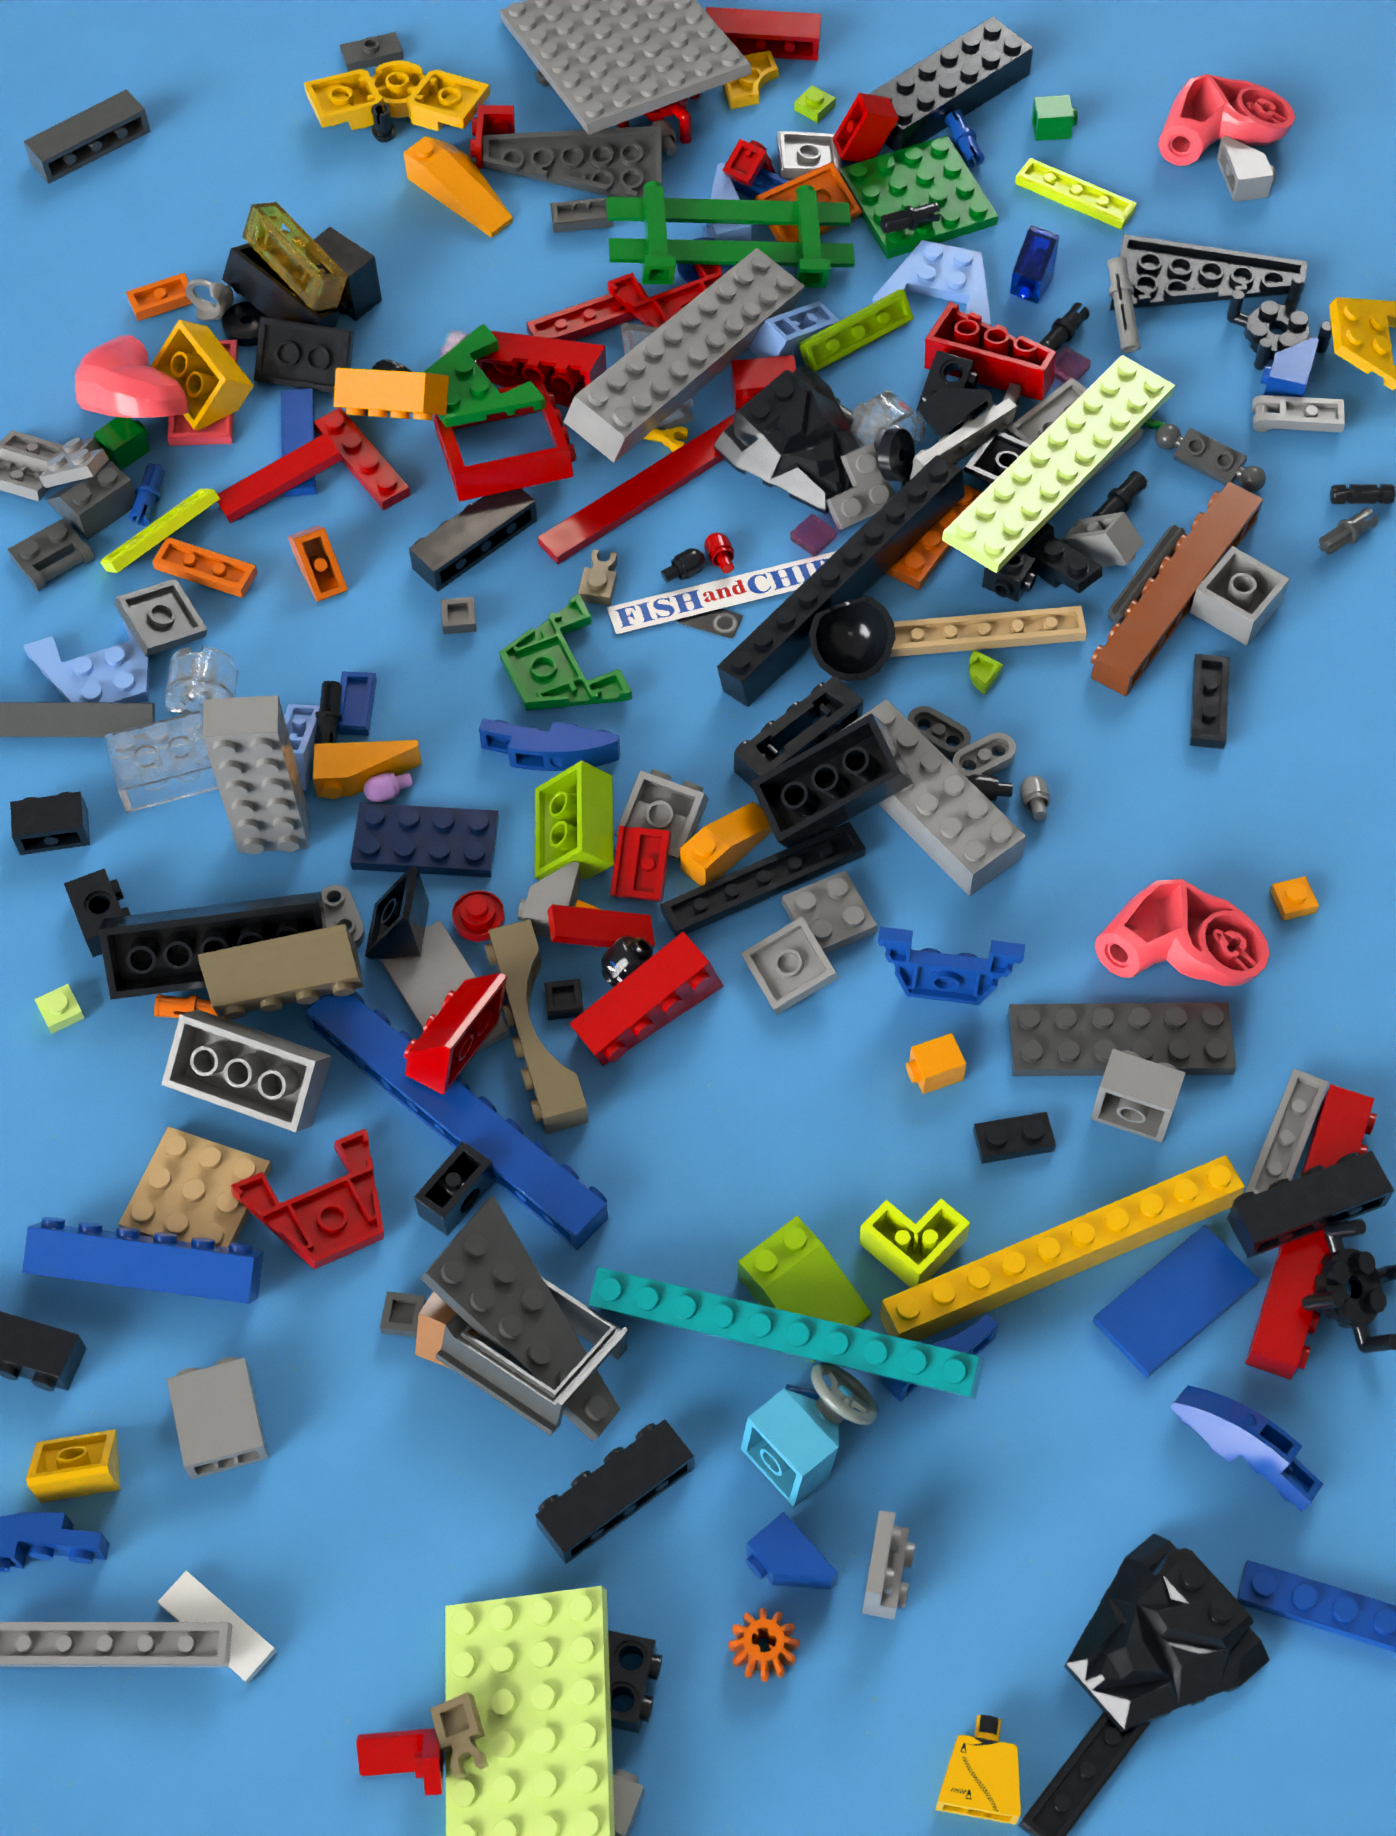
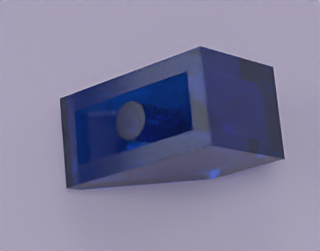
(1035, 265)

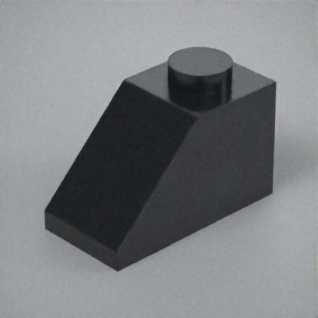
(952, 407)

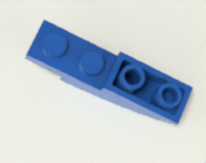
(551, 750)
(1238, 1430)
(45, 1536)

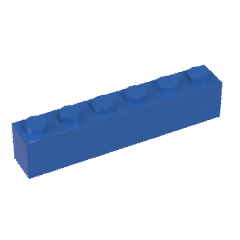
(143, 1261)

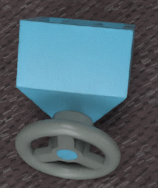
(798, 1437)

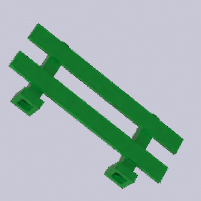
(662, 254)

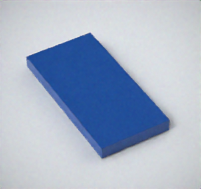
(1175, 1301)

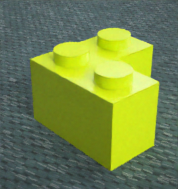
(913, 1249)

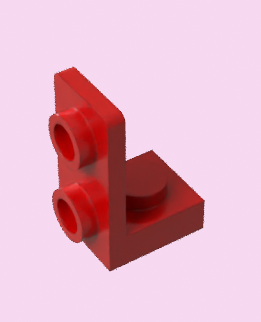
(490, 121)
(747, 161)
(403, 1753)

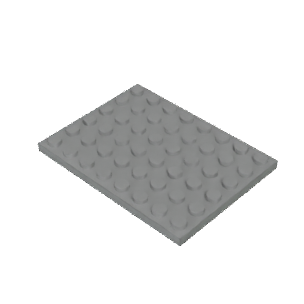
(623, 55)

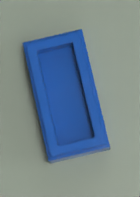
(356, 702)

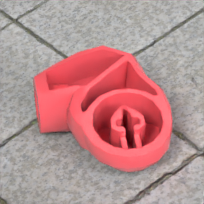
(1218, 108)
(121, 384)
(1187, 928)

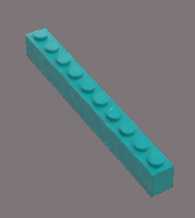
(787, 1332)

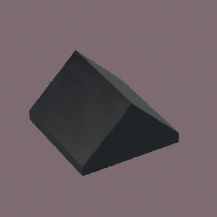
(995, 455)
(399, 919)

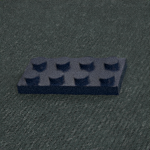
(425, 837)

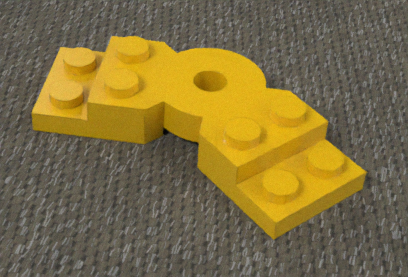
(426, 99)

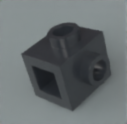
(1012, 578)

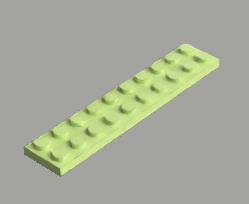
(1057, 464)

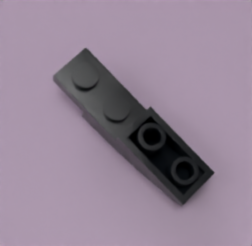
(1059, 562)

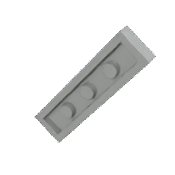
(968, 437)
(1288, 1131)

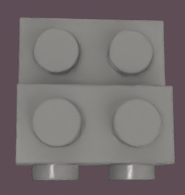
(665, 806)
(888, 1557)

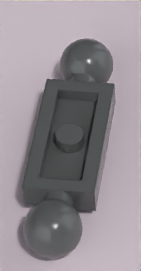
(1210, 457)

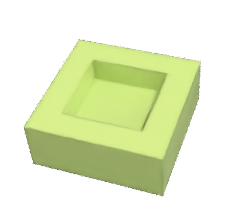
(59, 1008)

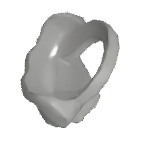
(205, 309)

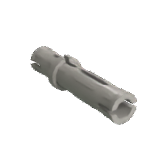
(1121, 292)

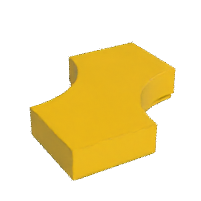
(745, 90)

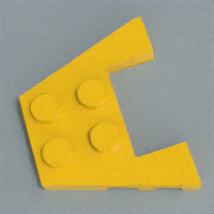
(1363, 335)

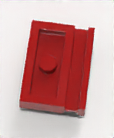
(640, 863)

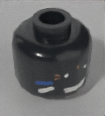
(624, 958)

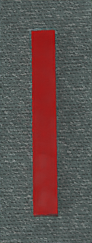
(633, 495)

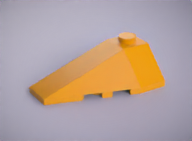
(456, 183)

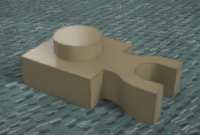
(599, 581)
(457, 1728)

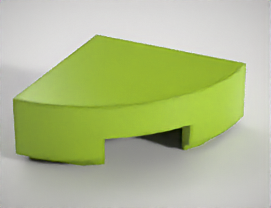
(983, 671)

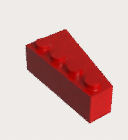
(561, 364)
(647, 999)

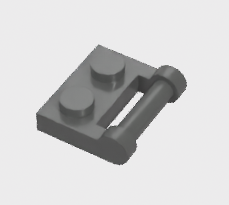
(45, 549)

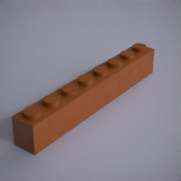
(1171, 594)

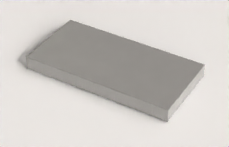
(430, 977)

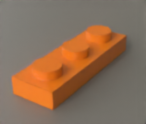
(205, 567)

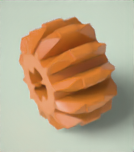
(778, 1640)

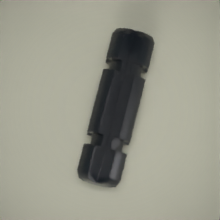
(1362, 494)

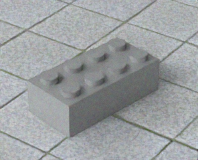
(246, 1070)

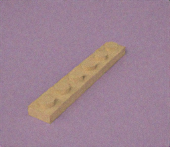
(988, 631)

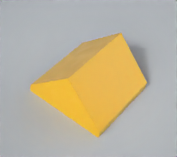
(74, 1466)

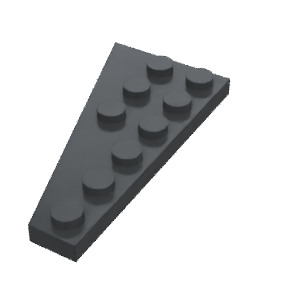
(604, 163)

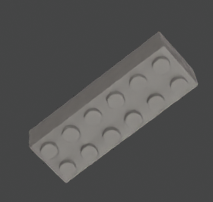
(256, 773)
(947, 810)

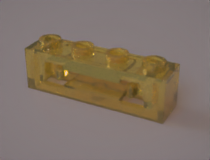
(294, 256)

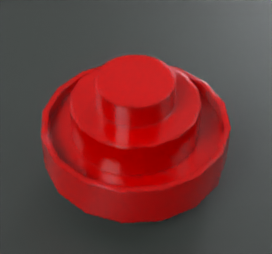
(476, 914)

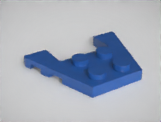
(947, 976)

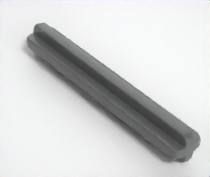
(1148, 569)

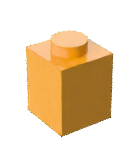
(936, 1063)

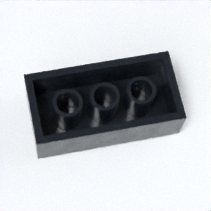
(831, 782)

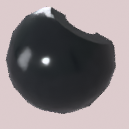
(852, 638)

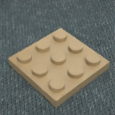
(190, 1190)

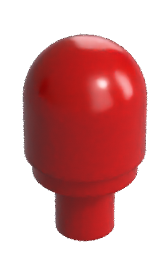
(720, 551)

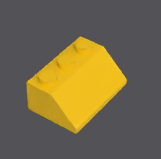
(204, 371)

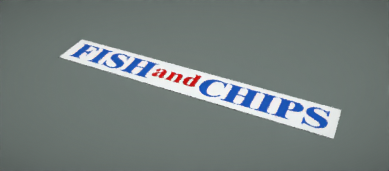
(714, 595)

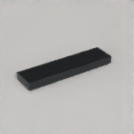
(1080, 1779)

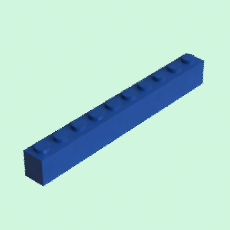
(458, 1116)

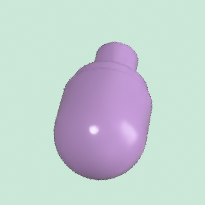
(386, 786)

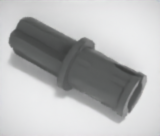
(1347, 531)

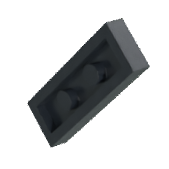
(1209, 701)

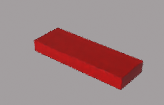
(596, 926)

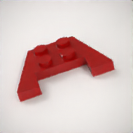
(660, 307)
(327, 1219)

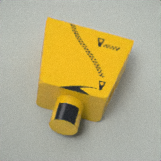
(982, 1775)

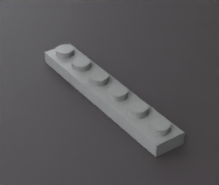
(115, 1644)

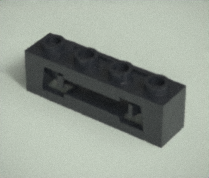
(796, 731)

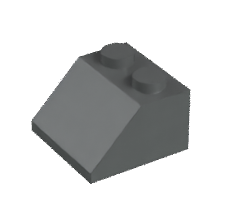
(95, 501)

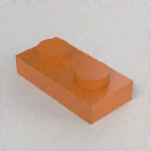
(159, 297)

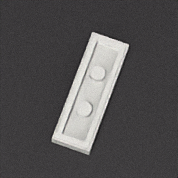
(193, 1602)

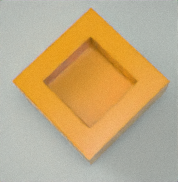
(1294, 898)

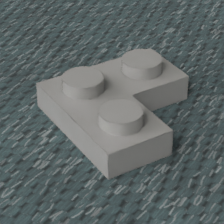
(78, 461)
(868, 492)

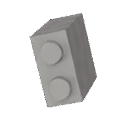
(217, 1417)

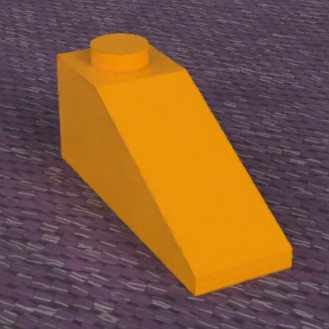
(345, 767)
(723, 843)

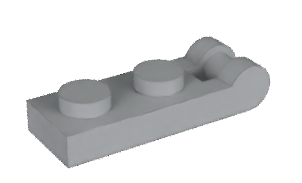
(1298, 413)

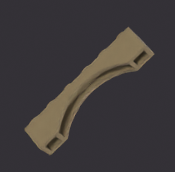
(555, 1087)

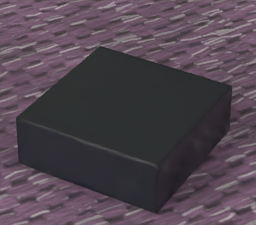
(563, 999)

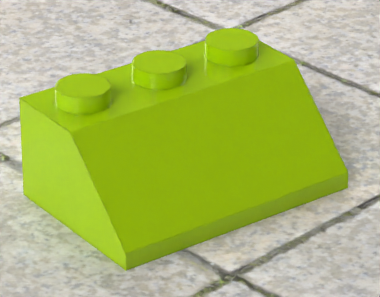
(574, 821)

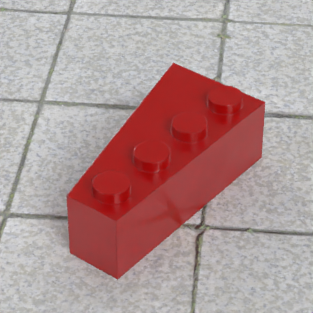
(995, 353)

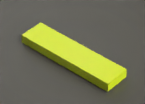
(1075, 193)
(159, 530)

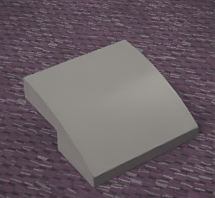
(23, 461)

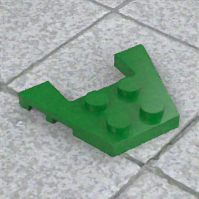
(469, 389)
(546, 670)

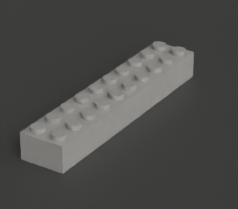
(681, 355)

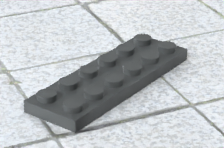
(1082, 1036)

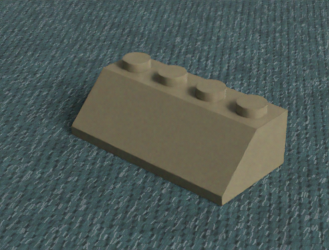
(281, 971)

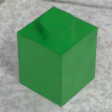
(1053, 117)
(123, 441)

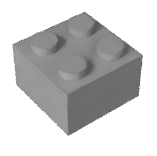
(1239, 595)
(1137, 1095)

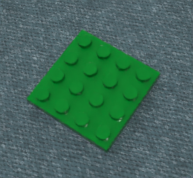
(916, 178)

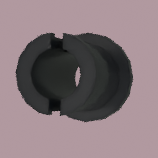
(383, 128)

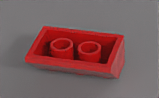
(456, 1032)

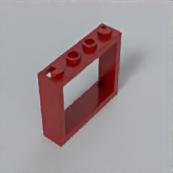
(513, 471)

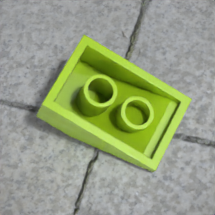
(801, 1277)

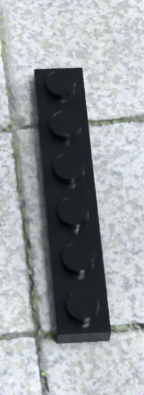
(763, 879)

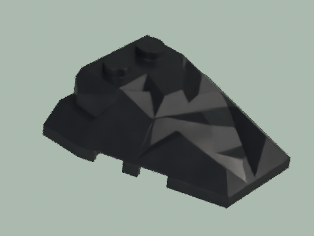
(792, 438)
(1164, 1638)

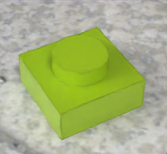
(814, 103)

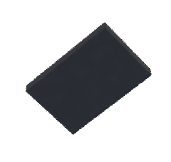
(301, 354)

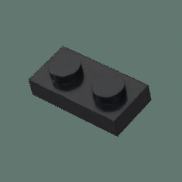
(1014, 1137)

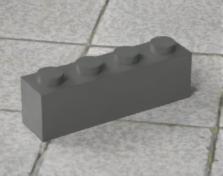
(87, 136)

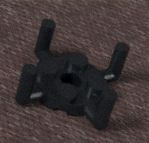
(1276, 316)
(1365, 1280)

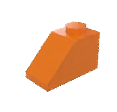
(317, 562)

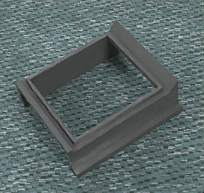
(516, 1386)

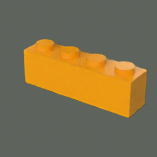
(391, 392)

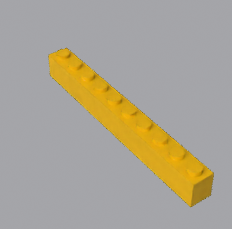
(1061, 1251)

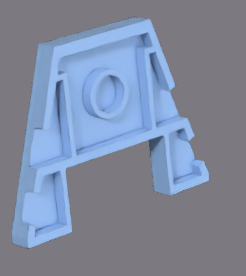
(943, 274)
(102, 676)

